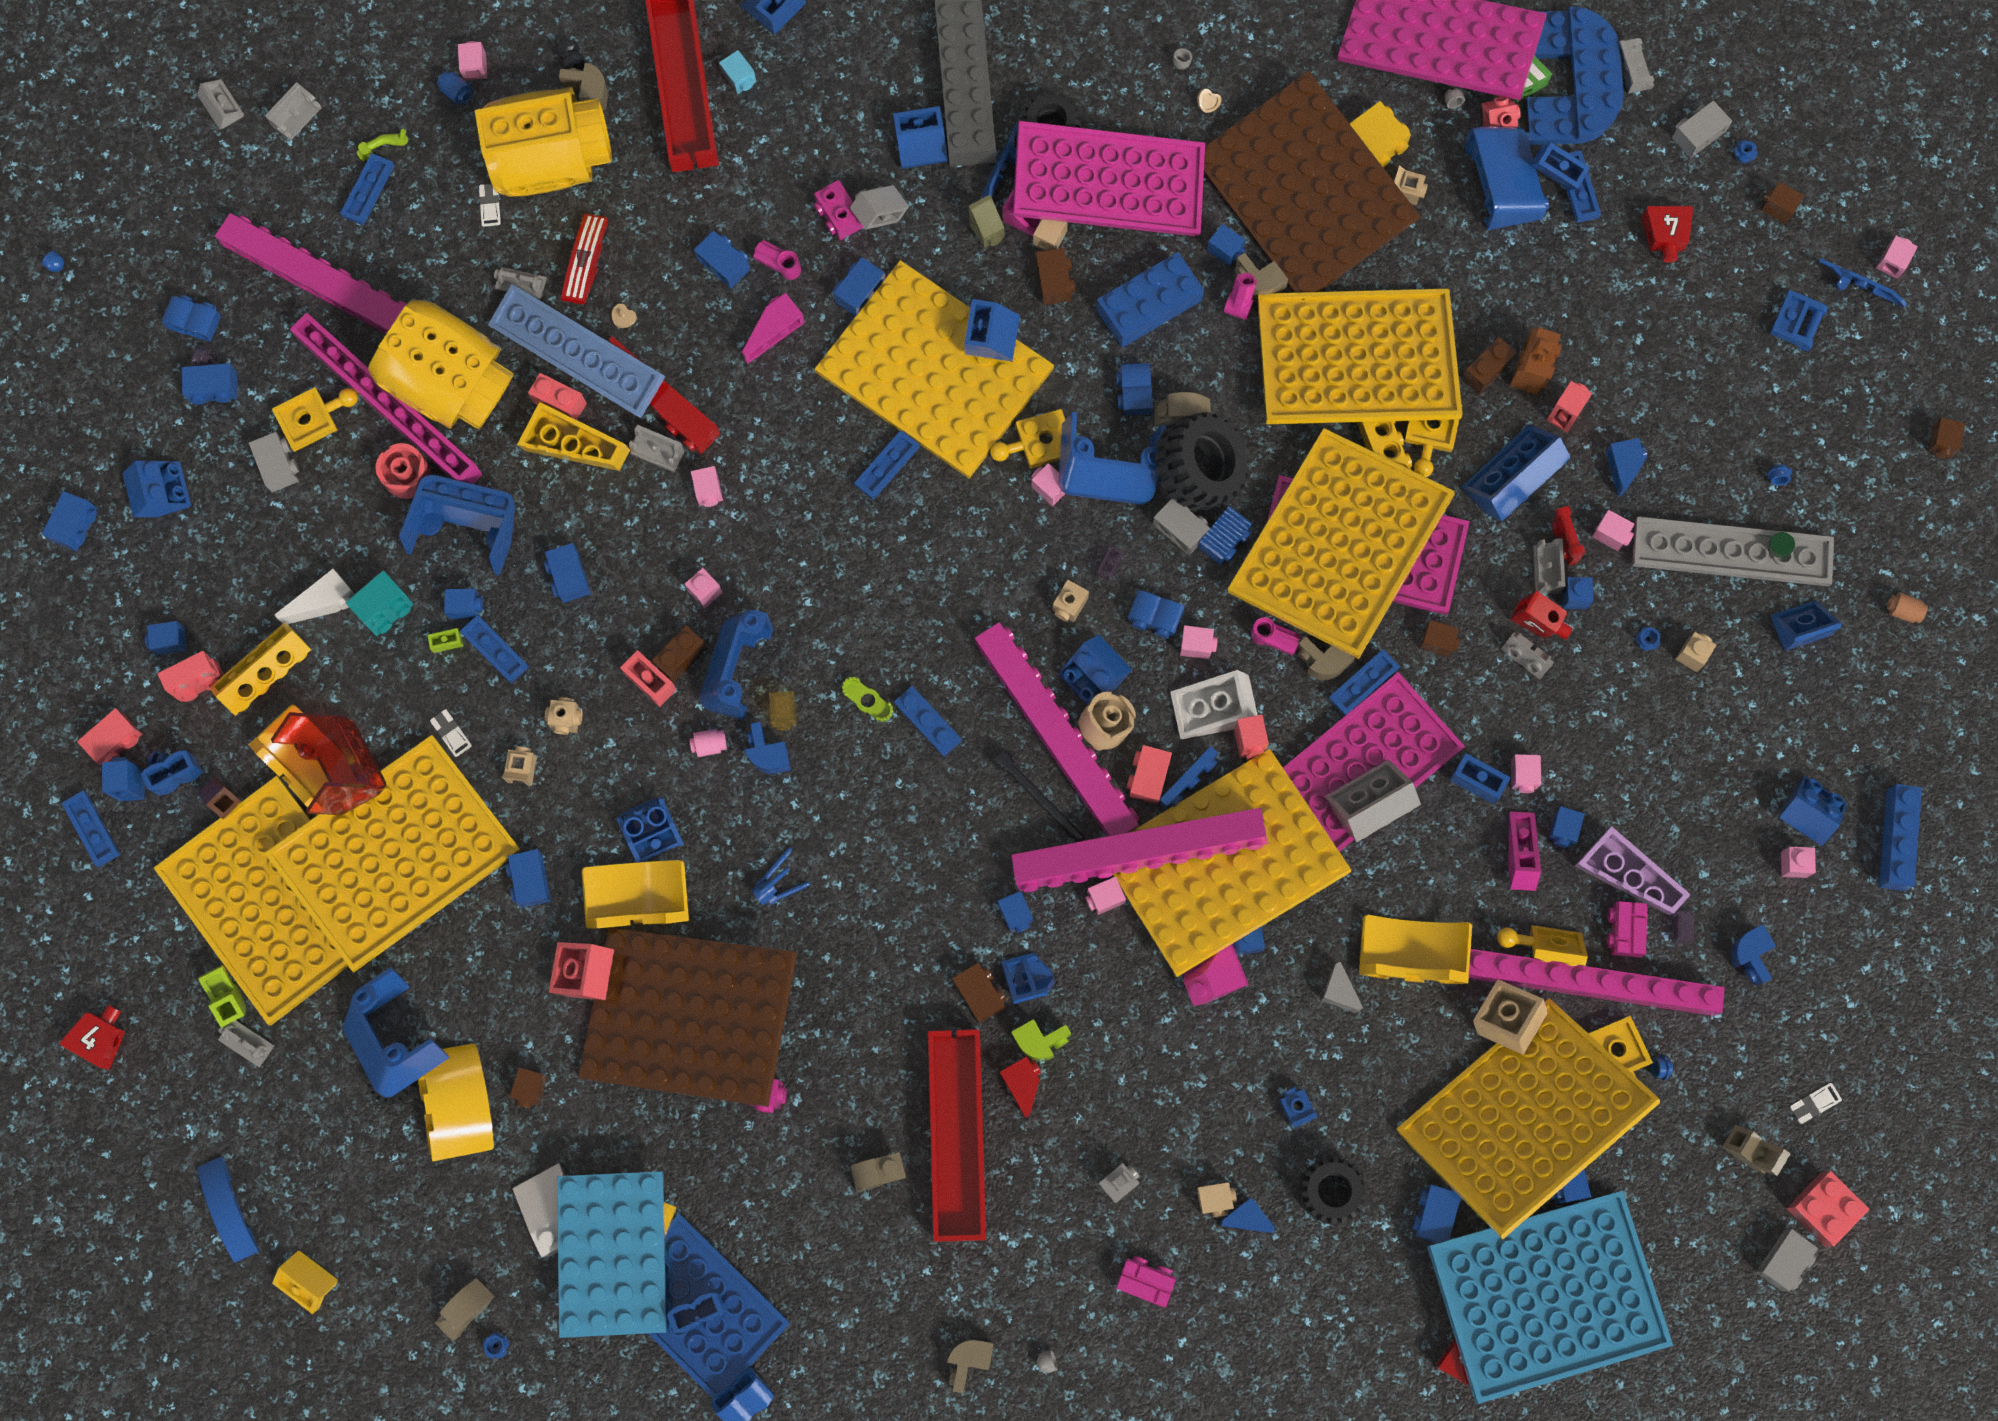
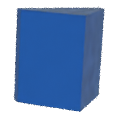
(1804, 624)

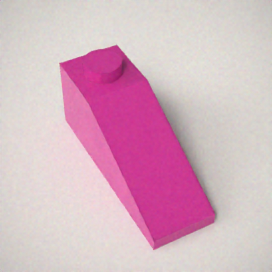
(776, 322)
(1523, 852)

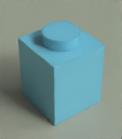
(738, 72)

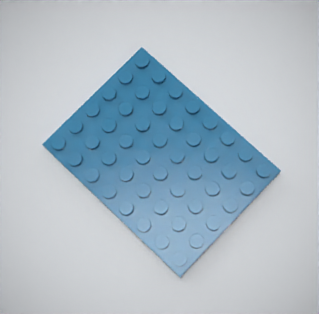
(1549, 1297)

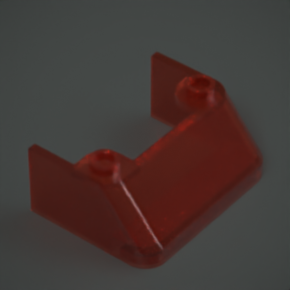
(342, 756)

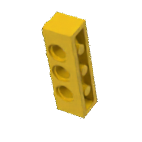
(1392, 441)
(261, 656)

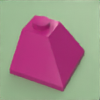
(1215, 977)

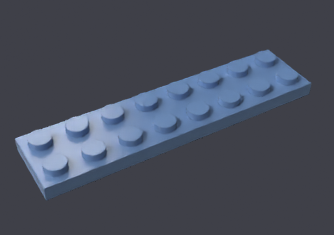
(576, 350)

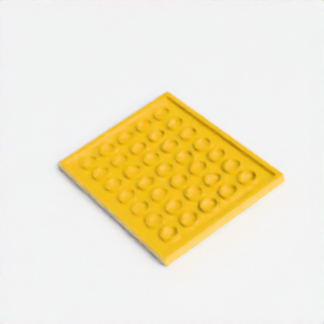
(1358, 356)
(912, 370)
(1341, 542)
(395, 856)
(1220, 899)
(249, 908)
(1527, 1122)

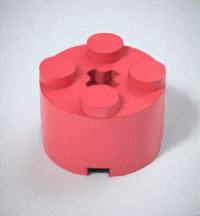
(392, 467)

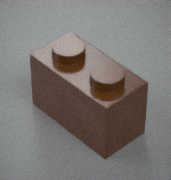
(1054, 276)
(1489, 365)
(679, 654)
(979, 993)

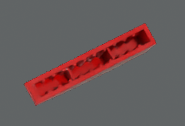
(680, 415)

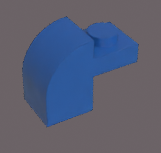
(766, 758)
(1747, 952)

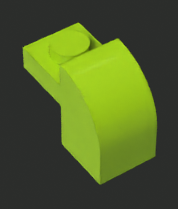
(225, 997)
(1035, 1045)

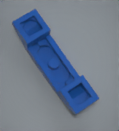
(226, 1210)

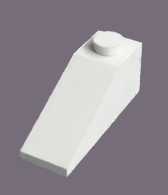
(322, 598)

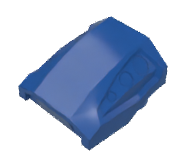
(649, 829)

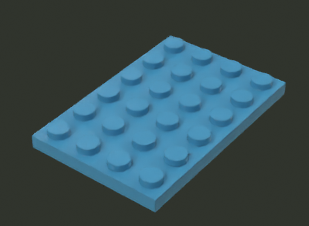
(611, 1254)

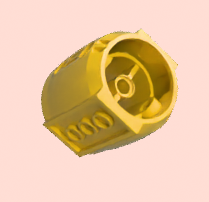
(542, 141)
(440, 366)

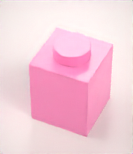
(472, 60)
(1897, 257)
(1046, 484)
(707, 486)
(1614, 531)
(703, 588)
(1198, 642)
(1525, 773)
(1798, 862)
(1105, 896)

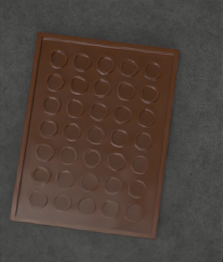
(1307, 186)
(690, 1017)

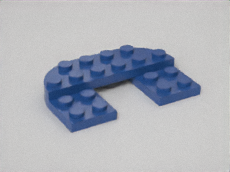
(1596, 79)

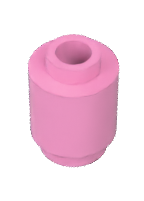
(708, 742)

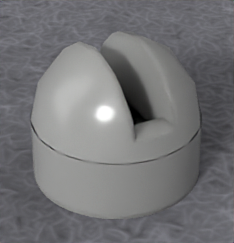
(1182, 58)
(1454, 98)
(1047, 1362)

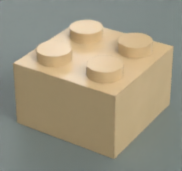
(1510, 1016)

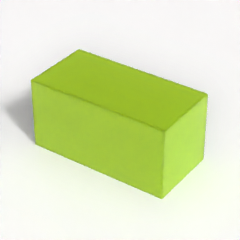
(445, 640)

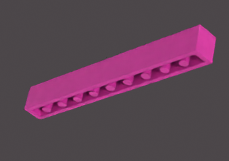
(309, 273)
(396, 412)
(1055, 731)
(1139, 850)
(1596, 983)

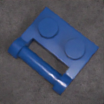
(1791, 317)

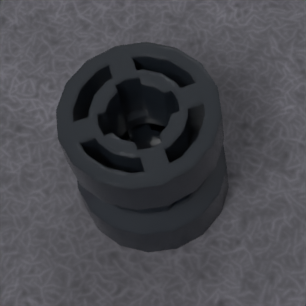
(569, 53)

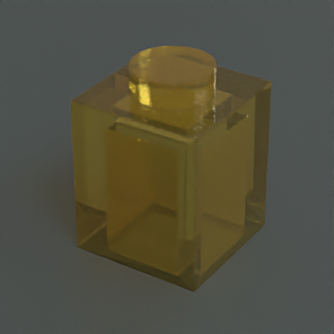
(783, 710)

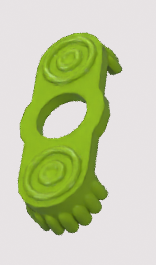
(856, 690)

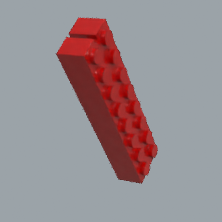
(682, 84)
(957, 1136)

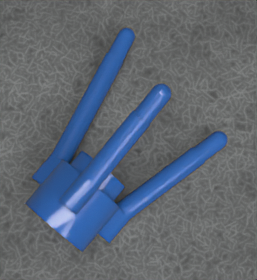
(765, 888)

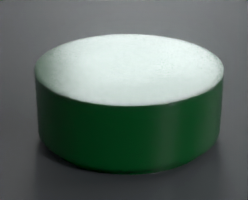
(1781, 544)

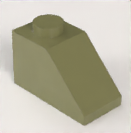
(986, 222)

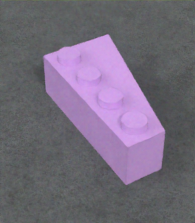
(1629, 870)

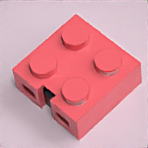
(191, 676)

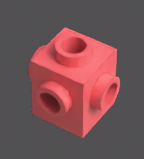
(1500, 113)

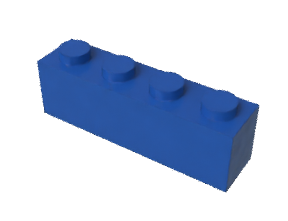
(1900, 837)

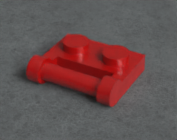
(1563, 529)

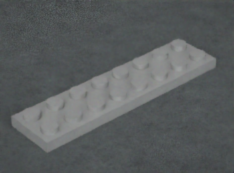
(1730, 551)

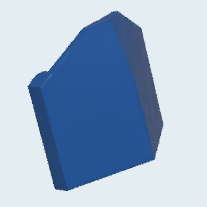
(1027, 977)

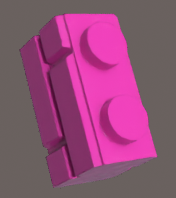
(1628, 929)
(1146, 1282)

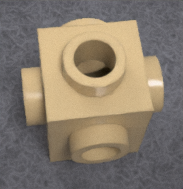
(569, 721)

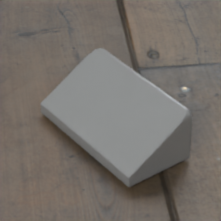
(219, 103)

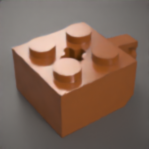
(1536, 360)

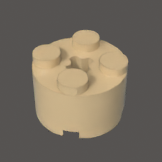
(1107, 720)

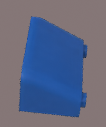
(1506, 175)
(719, 691)

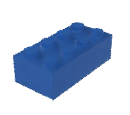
(1150, 299)

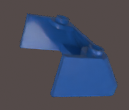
(1105, 478)
(462, 504)
(394, 1066)

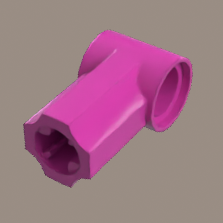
(777, 258)
(1240, 299)
(1278, 637)

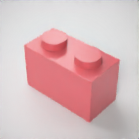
(557, 396)
(1569, 406)
(648, 678)
(1251, 736)
(110, 737)
(1149, 775)

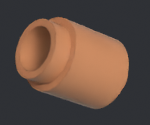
(1907, 608)

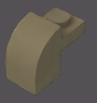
(589, 82)
(1269, 279)
(1179, 407)
(1326, 665)
(1755, 1152)
(877, 1172)
(464, 1308)
(968, 1354)

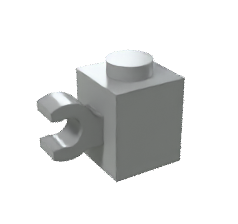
(1119, 1182)

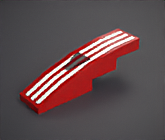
(584, 259)

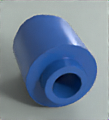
(455, 87)

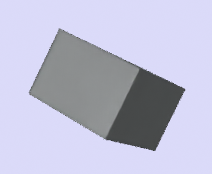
(1340, 990)

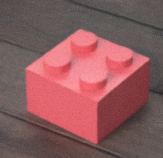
(581, 970)
(1827, 1209)

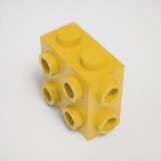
(1382, 132)

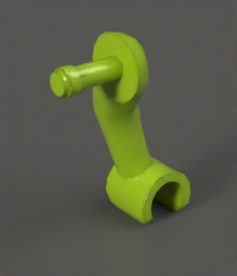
(392, 139)

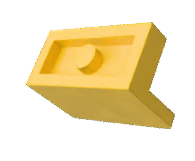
(304, 1281)

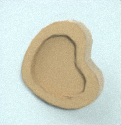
(1208, 101)
(622, 316)

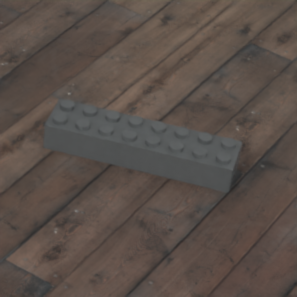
(965, 82)

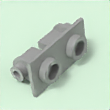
(528, 282)
(1535, 661)
(245, 1042)

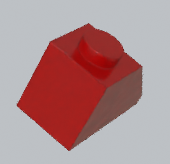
(1022, 1083)

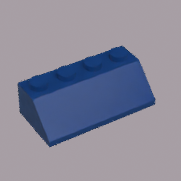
(1516, 471)

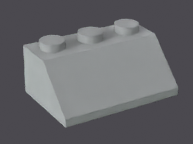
(1373, 800)

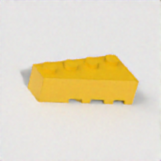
(568, 439)

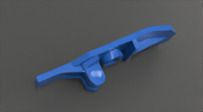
(1007, 154)
(1877, 289)

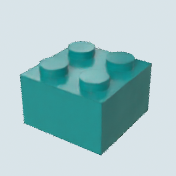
(380, 604)

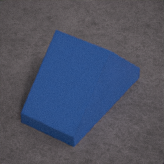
(1248, 1217)

